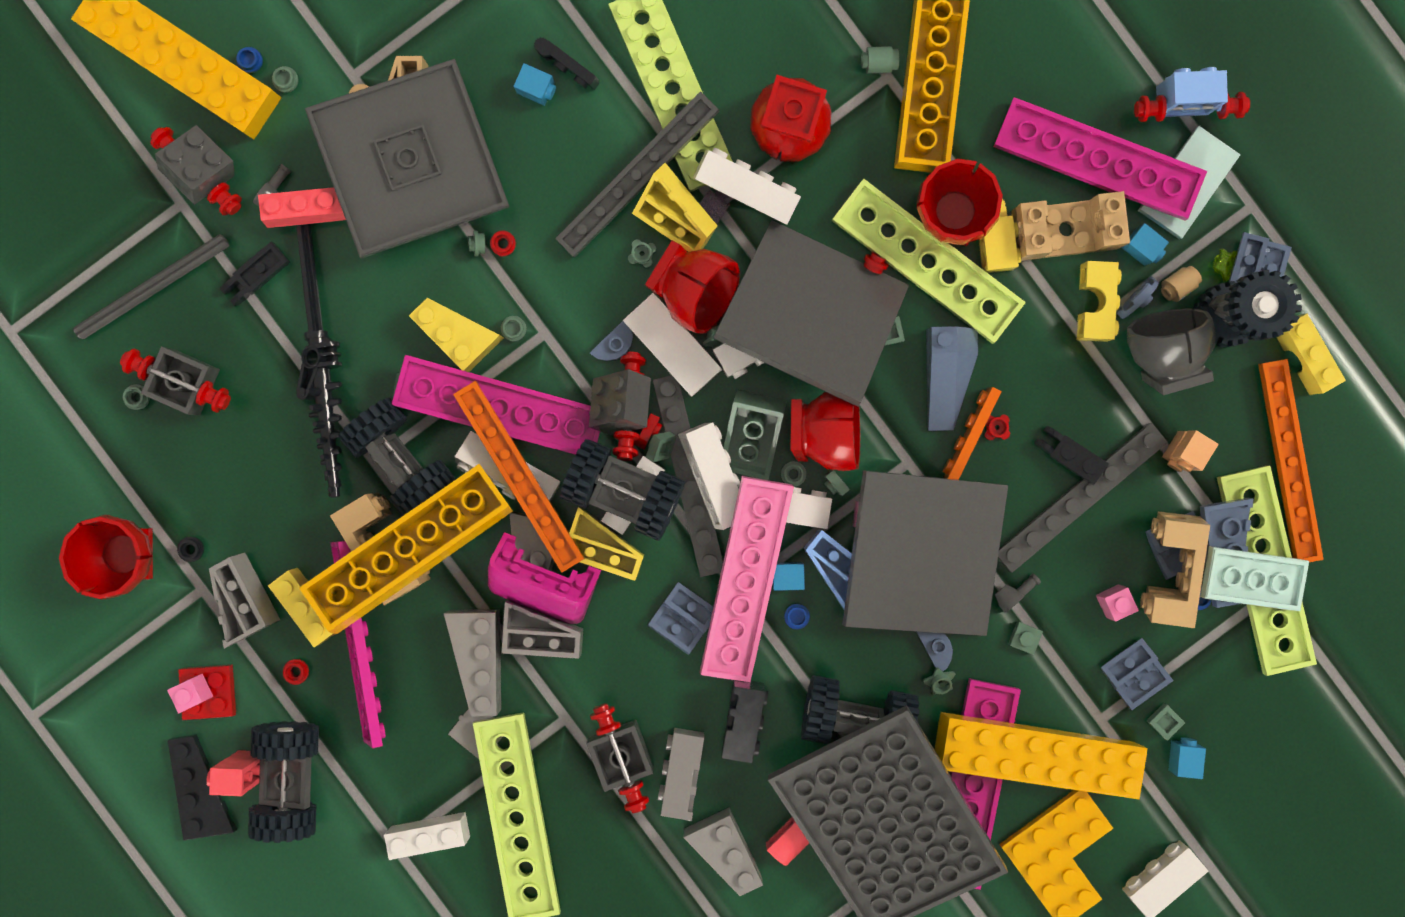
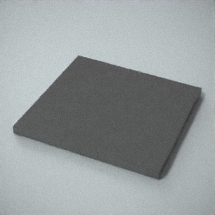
(407, 158)
(812, 313)
(924, 554)

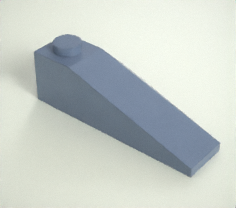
(949, 370)

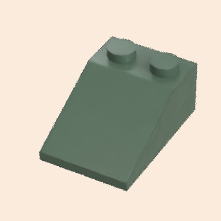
(753, 433)

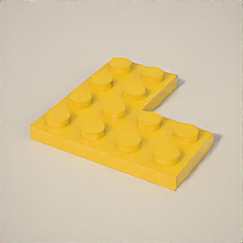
(1046, 851)

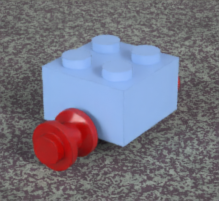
(1192, 95)

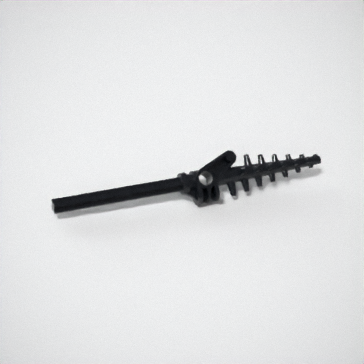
(317, 362)

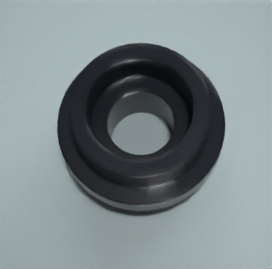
(184, 553)

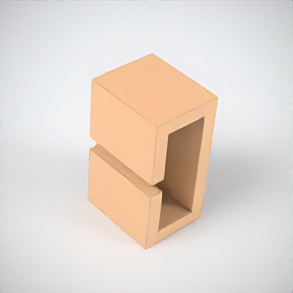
(1189, 451)

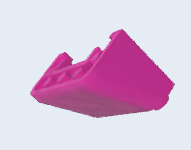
(538, 587)

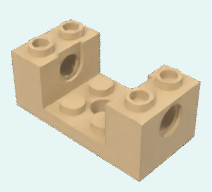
(1095, 226)
(358, 517)
(1181, 605)

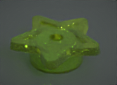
(1224, 263)

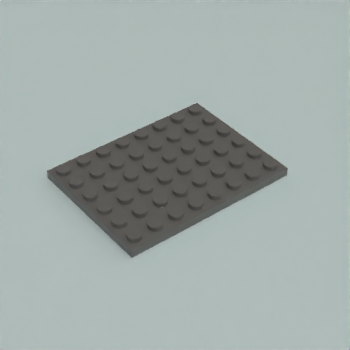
(888, 819)

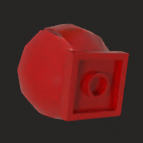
(791, 119)
(959, 203)
(695, 285)
(826, 432)
(106, 556)

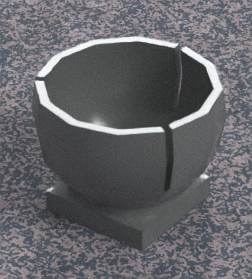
(1173, 348)

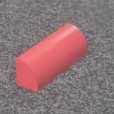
(787, 842)

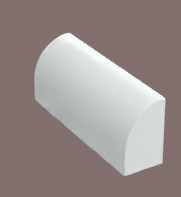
(672, 345)

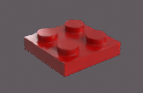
(221, 683)

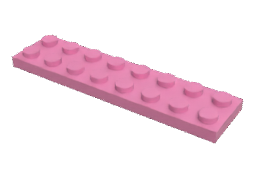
(746, 579)

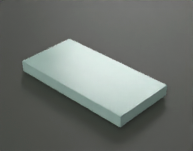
(1209, 154)
(1254, 578)

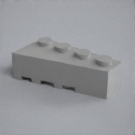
(478, 657)

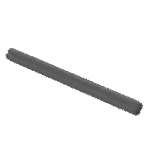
(151, 286)

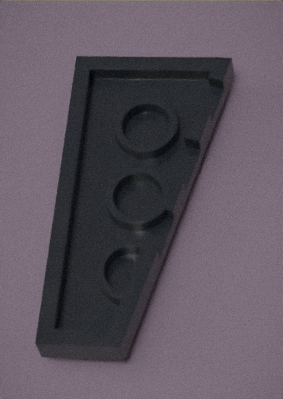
(199, 812)

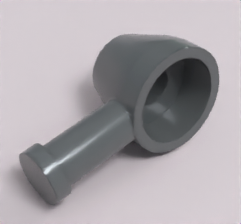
(274, 183)
(1009, 596)

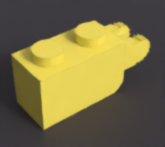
(999, 246)

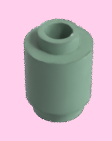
(880, 59)

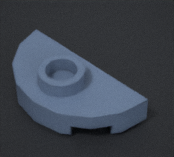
(1140, 297)
(614, 344)
(937, 647)

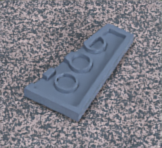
(1228, 528)

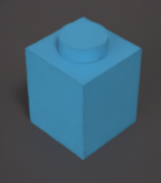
(535, 84)
(1146, 245)
(789, 576)
(1187, 758)

